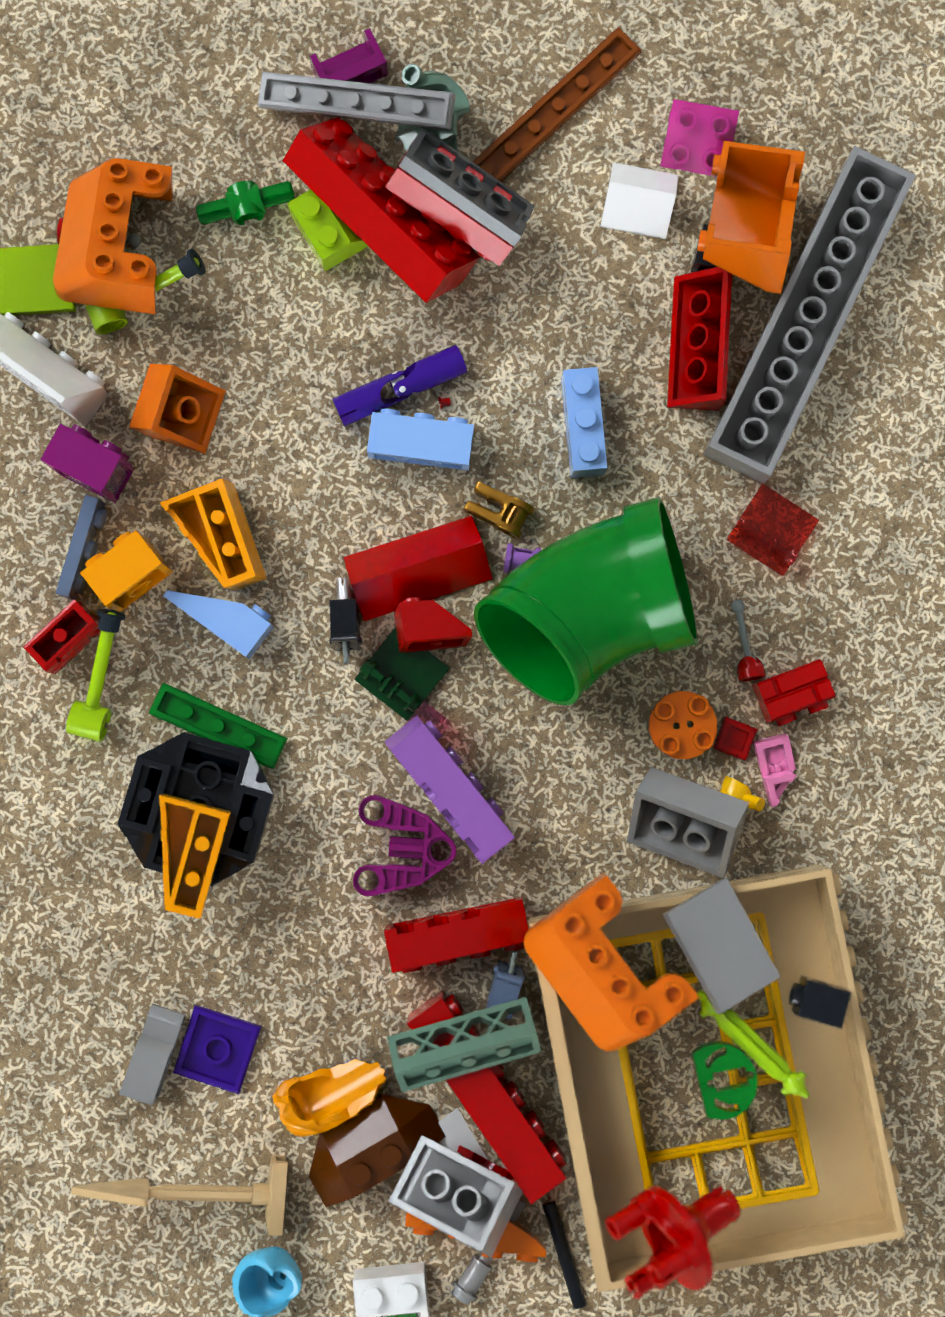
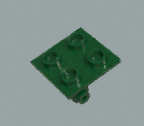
(401, 678)

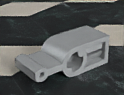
(152, 1055)

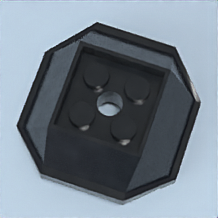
(196, 770)

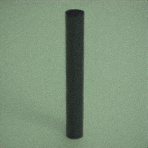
(564, 1254)

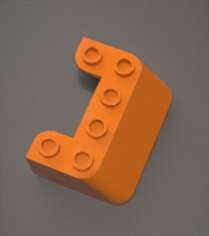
(94, 232)
(593, 974)

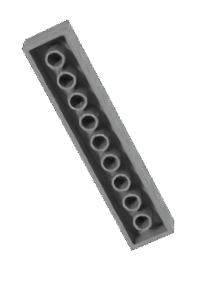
(809, 315)

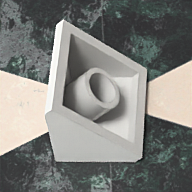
(639, 200)

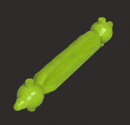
(756, 1048)

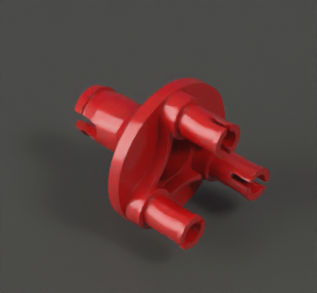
(676, 1236)

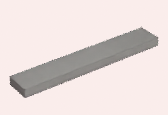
(357, 100)

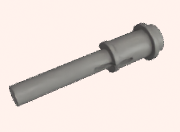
(477, 1270)

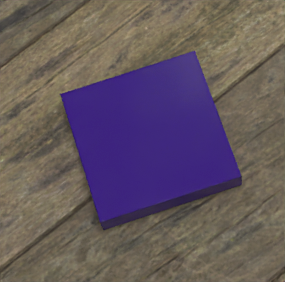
(217, 1049)

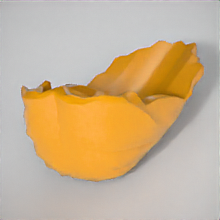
(327, 1096)

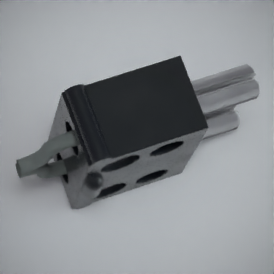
(344, 621)

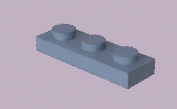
(82, 547)

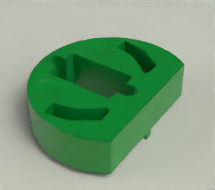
(739, 1094)

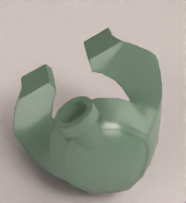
(437, 81)

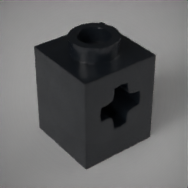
(819, 1001)

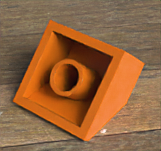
(177, 407)

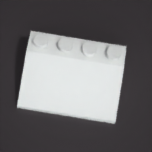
(49, 373)

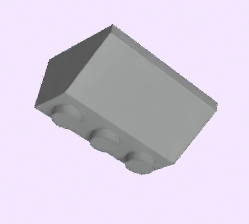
(686, 821)

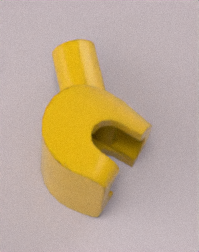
(741, 791)

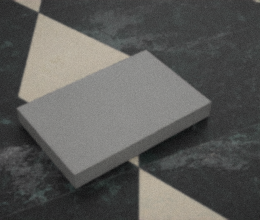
(721, 946)

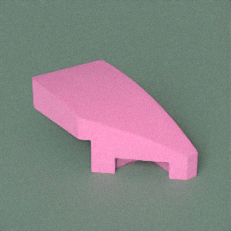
(775, 765)

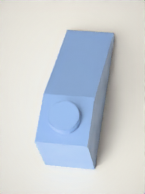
(229, 620)

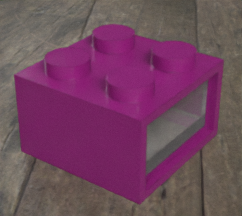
(86, 462)

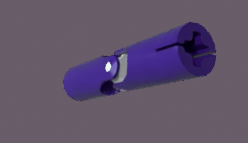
(415, 378)

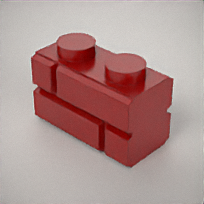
(63, 637)
(794, 691)

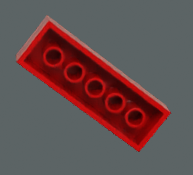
(353, 184)
(499, 1110)

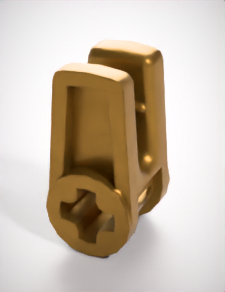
(500, 520)

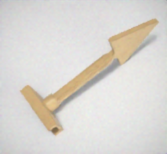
(138, 1191)

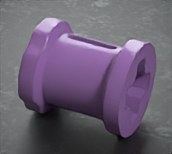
(516, 557)

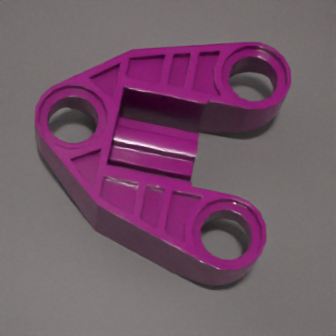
(401, 876)

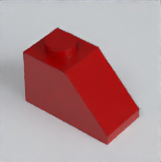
(428, 626)

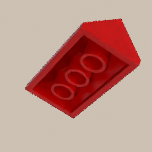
(700, 340)
(418, 566)

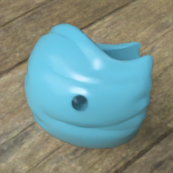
(256, 1280)

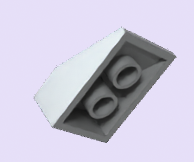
(456, 1195)

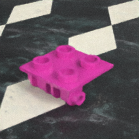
(695, 135)

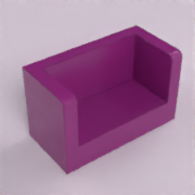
(359, 64)

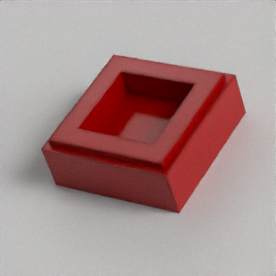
(735, 738)

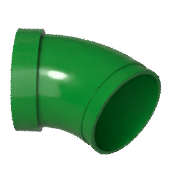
(590, 604)

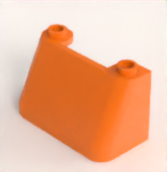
(753, 213)

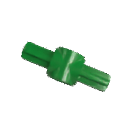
(245, 202)

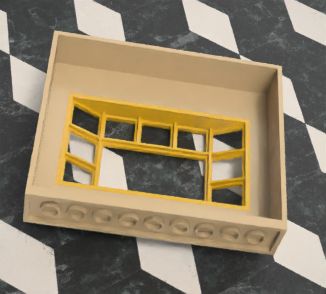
(836, 1129)

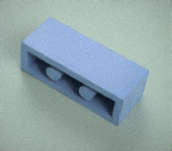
(584, 422)
(420, 439)

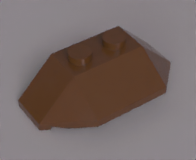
(370, 1147)

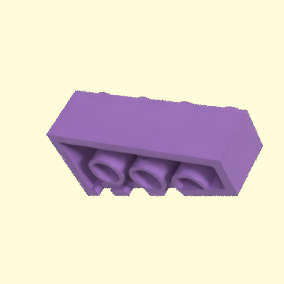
(449, 788)

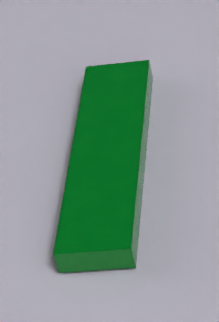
(217, 724)

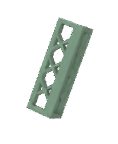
(468, 1055)

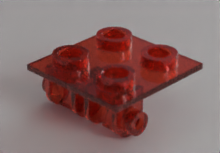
(772, 530)

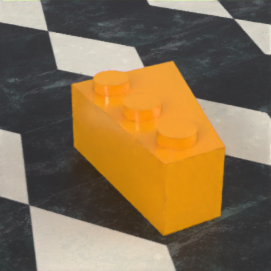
(219, 532)
(190, 852)

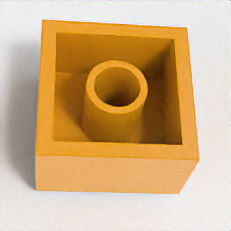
(125, 571)

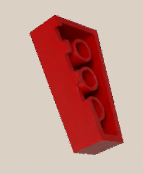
(455, 935)

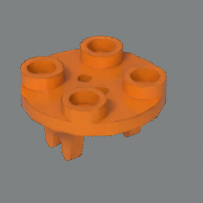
(685, 741)

